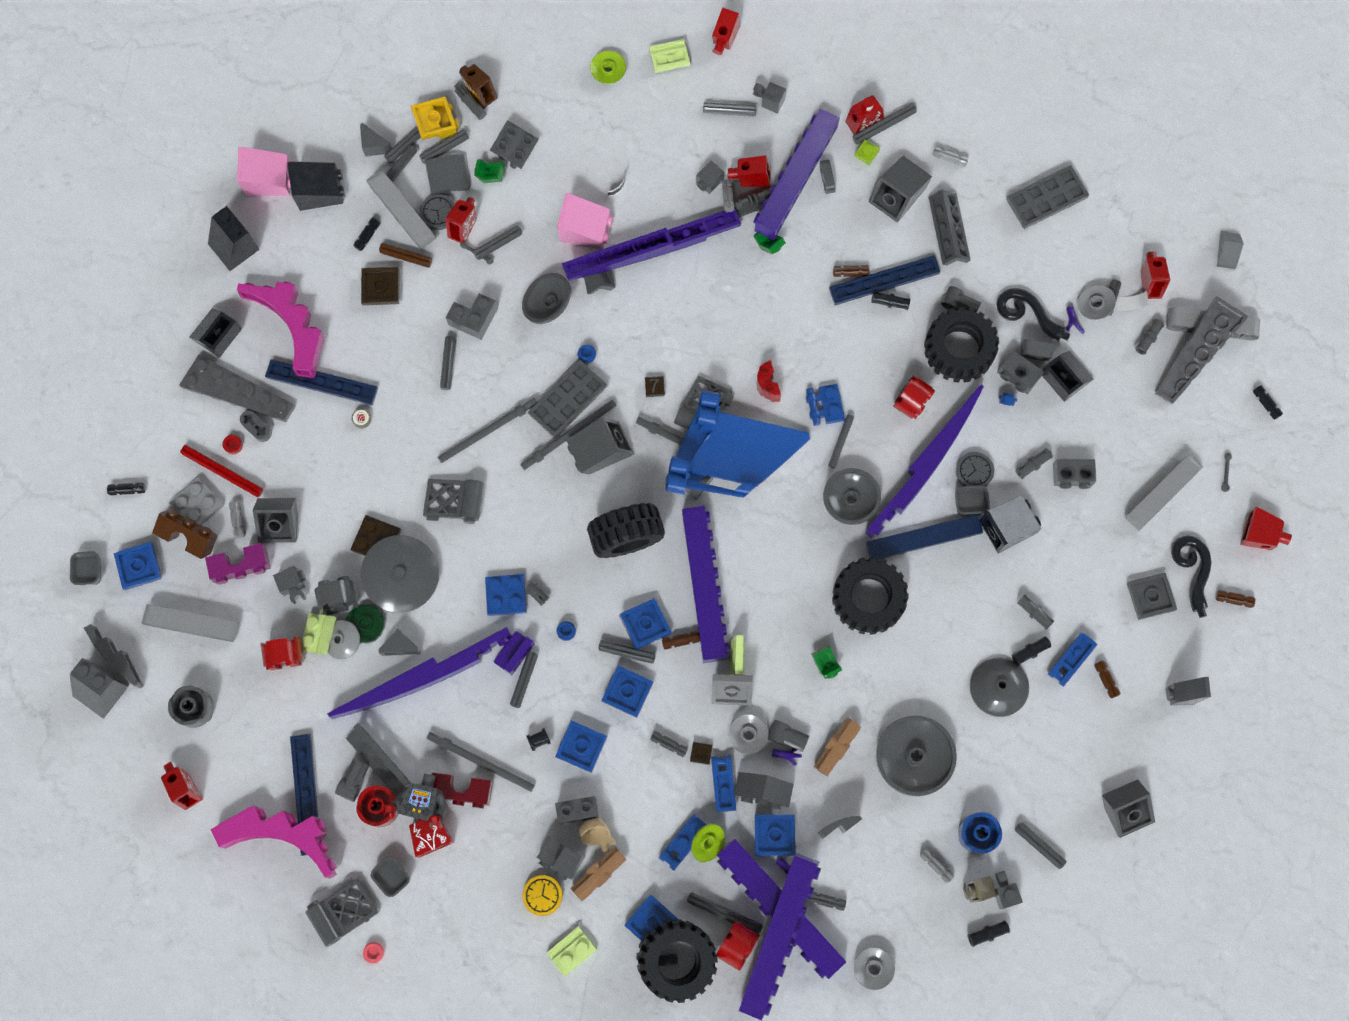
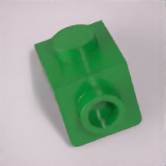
(489, 171)
(769, 245)
(826, 662)

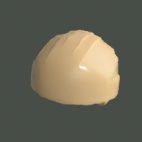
(596, 832)

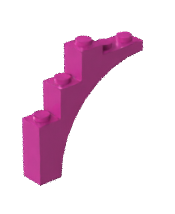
(282, 301)
(252, 825)

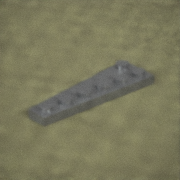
(1209, 336)
(221, 384)

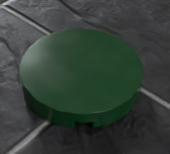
(368, 622)

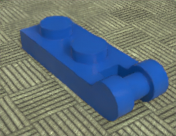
(1073, 658)
(723, 784)
(682, 842)

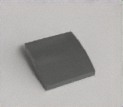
(447, 174)
(843, 824)

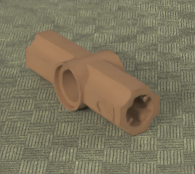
(837, 746)
(598, 874)

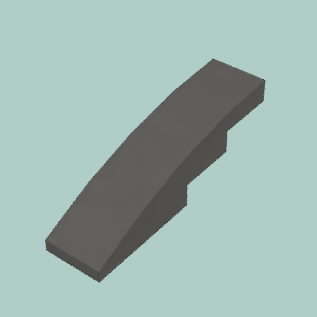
(117, 660)

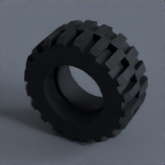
(972, 324)
(625, 530)
(877, 571)
(695, 980)

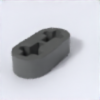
(827, 176)
(258, 423)

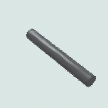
(841, 441)

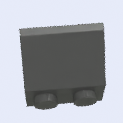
(276, 520)
(1129, 808)

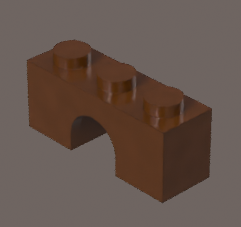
(199, 538)

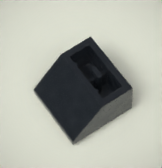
(216, 332)
(1066, 375)

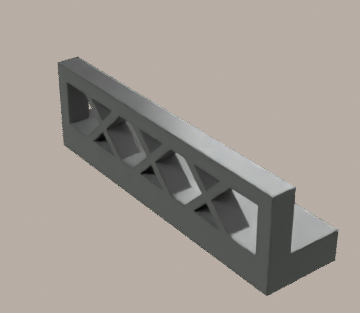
(947, 227)
(378, 760)

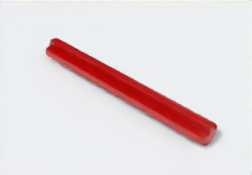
(221, 471)

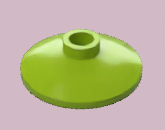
(608, 60)
(708, 843)

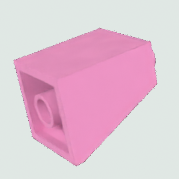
(263, 172)
(584, 222)

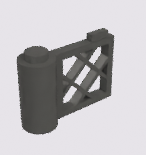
(686, 412)
(468, 500)
(326, 921)

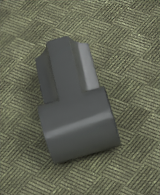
(955, 298)
(783, 734)
(350, 785)

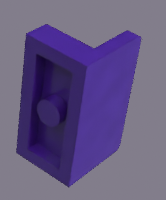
(514, 652)

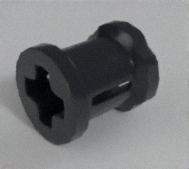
(538, 739)

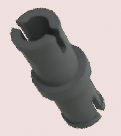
(1149, 336)
(1034, 463)
(1035, 612)

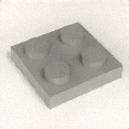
(196, 502)
(731, 689)

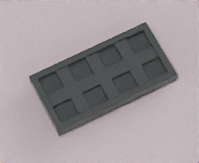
(1047, 197)
(567, 399)

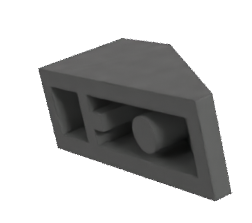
(1189, 691)

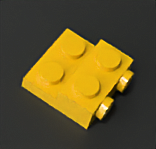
(435, 118)

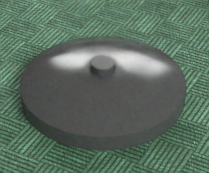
(399, 573)
(916, 756)

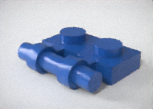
(831, 404)

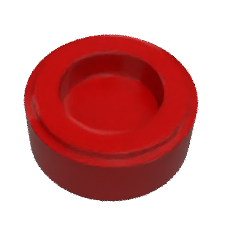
(232, 444)

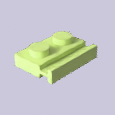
(669, 56)
(317, 633)
(736, 663)
(571, 951)

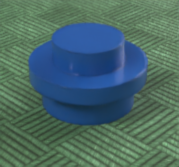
(586, 353)
(1007, 399)
(566, 630)

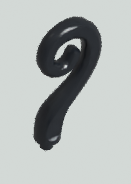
(1048, 326)
(1197, 596)

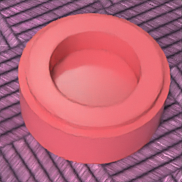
(373, 952)

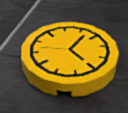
(542, 895)

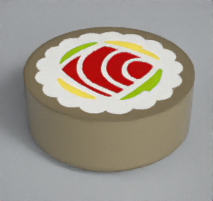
(361, 418)

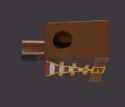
(473, 80)

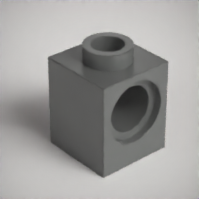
(709, 177)

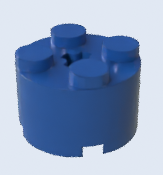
(990, 828)

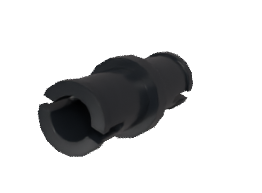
(890, 300)
(1031, 650)
(988, 933)

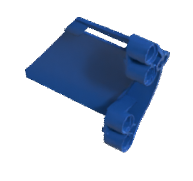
(729, 450)

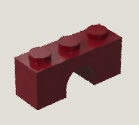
(477, 794)

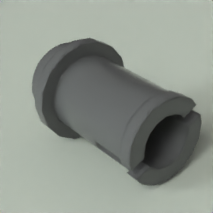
(536, 592)

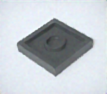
(1151, 596)

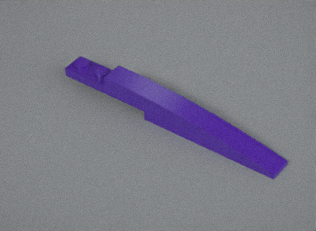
(651, 245)
(925, 465)
(422, 676)

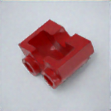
(765, 385)

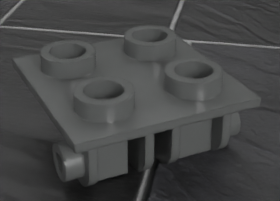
(514, 145)
(748, 199)

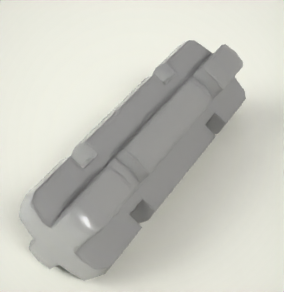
(950, 156)
(728, 195)
(236, 519)
(937, 865)

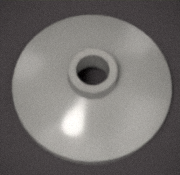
(1096, 295)
(349, 640)
(751, 724)
(885, 968)

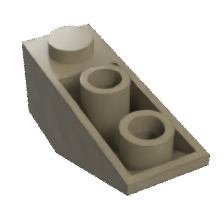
(979, 890)

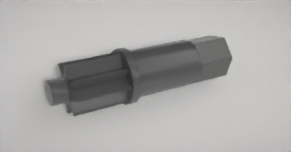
(467, 98)

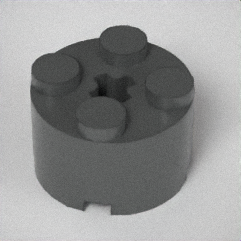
(335, 595)
(183, 699)

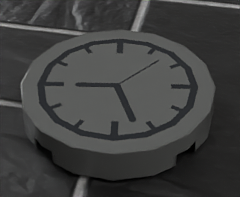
(435, 210)
(974, 470)

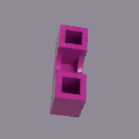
(254, 561)

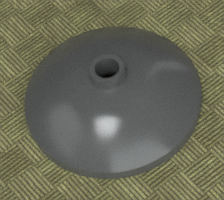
(546, 298)
(854, 484)
(988, 694)

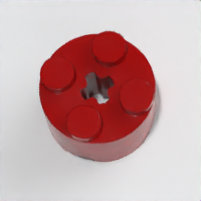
(913, 396)
(281, 652)
(367, 803)
(737, 945)

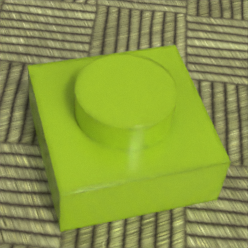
(867, 152)

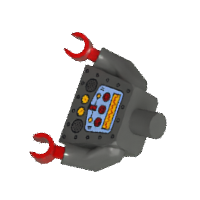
(420, 802)

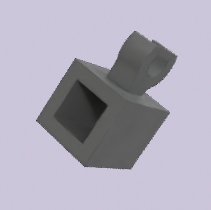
(772, 96)
(290, 582)
(1007, 894)

